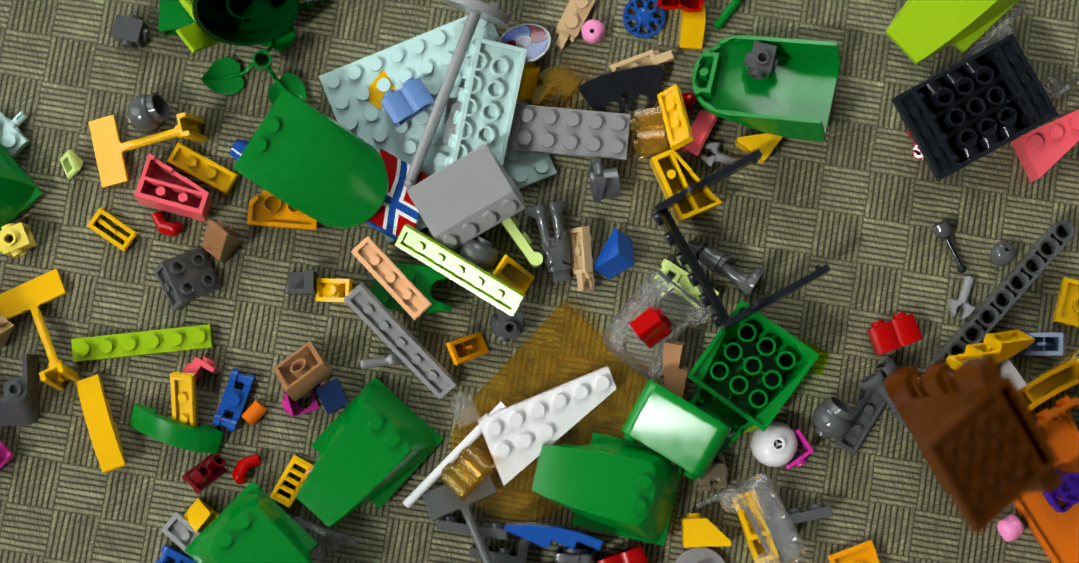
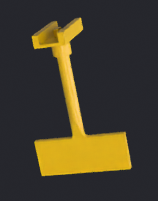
(110, 150)
(30, 297)

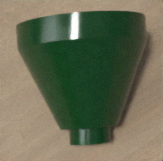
(244, 20)

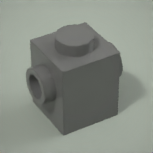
(130, 31)

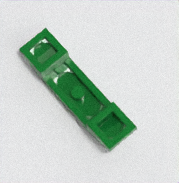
(174, 432)

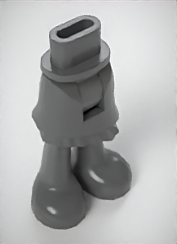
(554, 249)
(725, 264)
(876, 381)

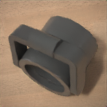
(603, 182)
(578, 555)

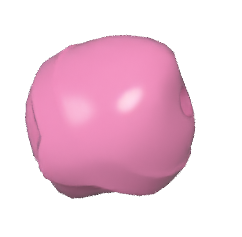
(598, 34)
(1010, 528)

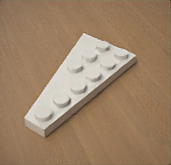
(521, 429)

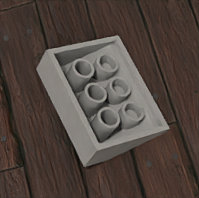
(466, 198)

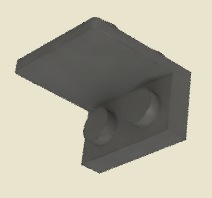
(187, 277)

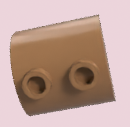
(303, 371)

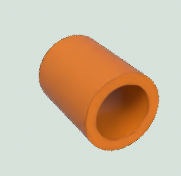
(254, 412)

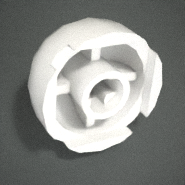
(763, 444)

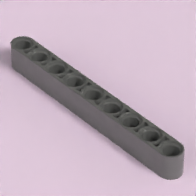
(1006, 289)

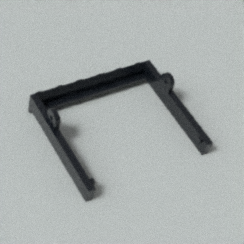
(686, 257)

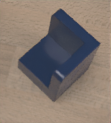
(333, 396)

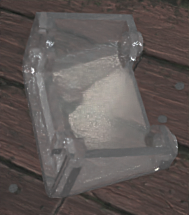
(674, 301)

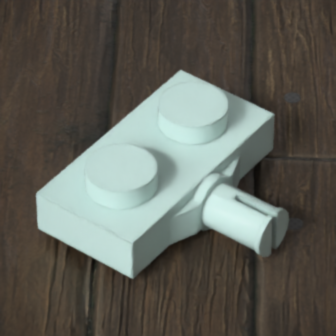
(11, 134)

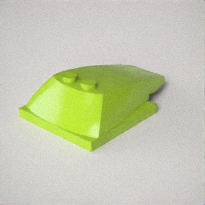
(930, 25)

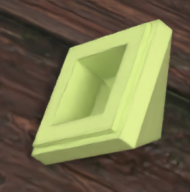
(71, 163)

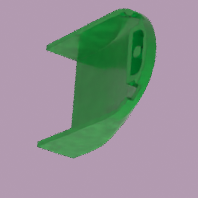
(787, 104)
(315, 164)

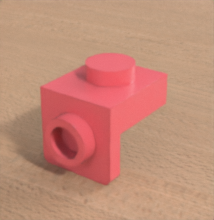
(199, 365)

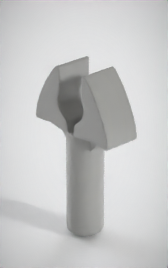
(720, 157)
(963, 299)
(380, 361)

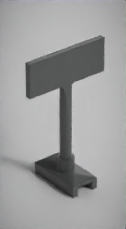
(444, 501)

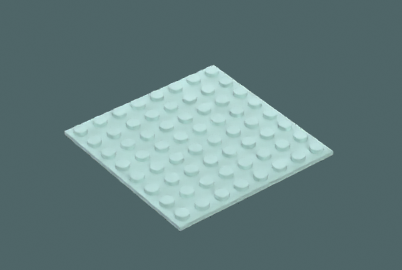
(429, 59)

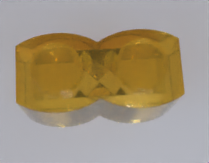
(649, 132)
(467, 471)

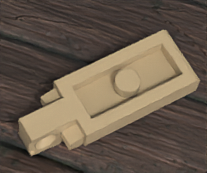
(572, 21)
(647, 58)
(582, 258)

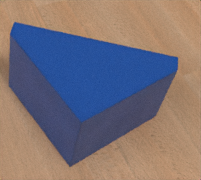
(615, 256)

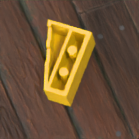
(674, 176)

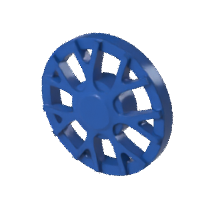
(643, 18)

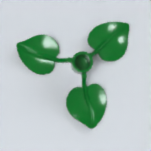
(226, 79)

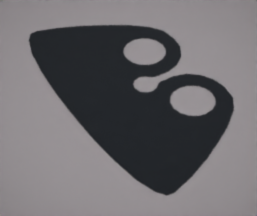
(633, 81)

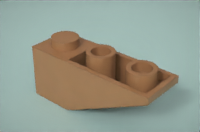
(220, 240)

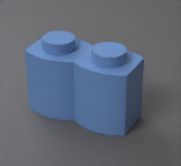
(407, 102)

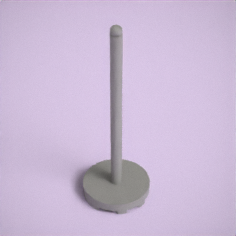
(476, 11)

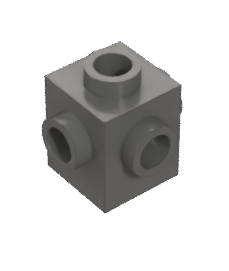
(761, 60)
(506, 326)

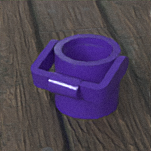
(1067, 492)

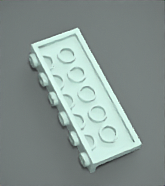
(487, 99)

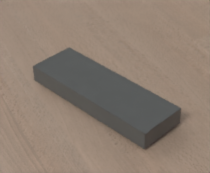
(866, 414)

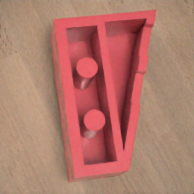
(1047, 144)
(171, 192)

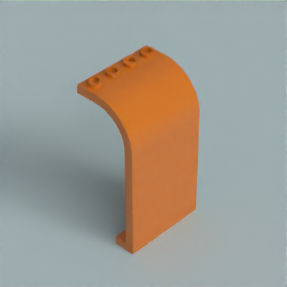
(1056, 531)

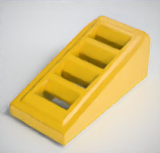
(285, 477)

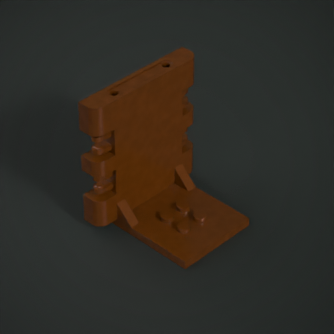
(975, 435)

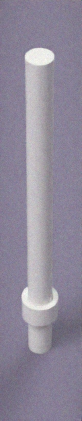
(452, 457)

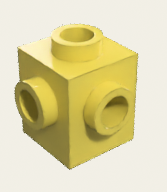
(16, 239)

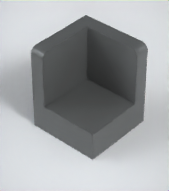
(302, 283)

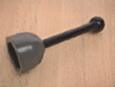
(943, 230)

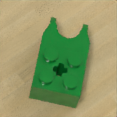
(424, 280)

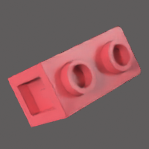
(700, 129)

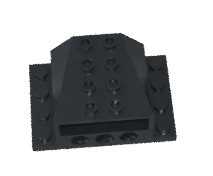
(974, 107)

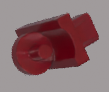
(205, 472)

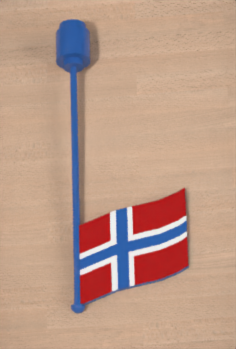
(398, 206)

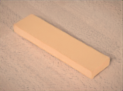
(391, 278)

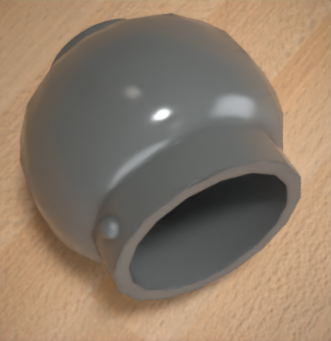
(148, 112)
(480, 252)
(832, 418)

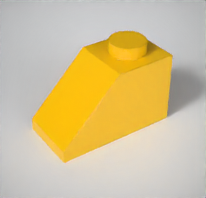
(700, 532)

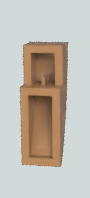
(673, 370)

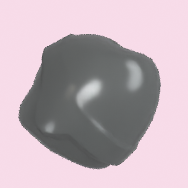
(1002, 253)

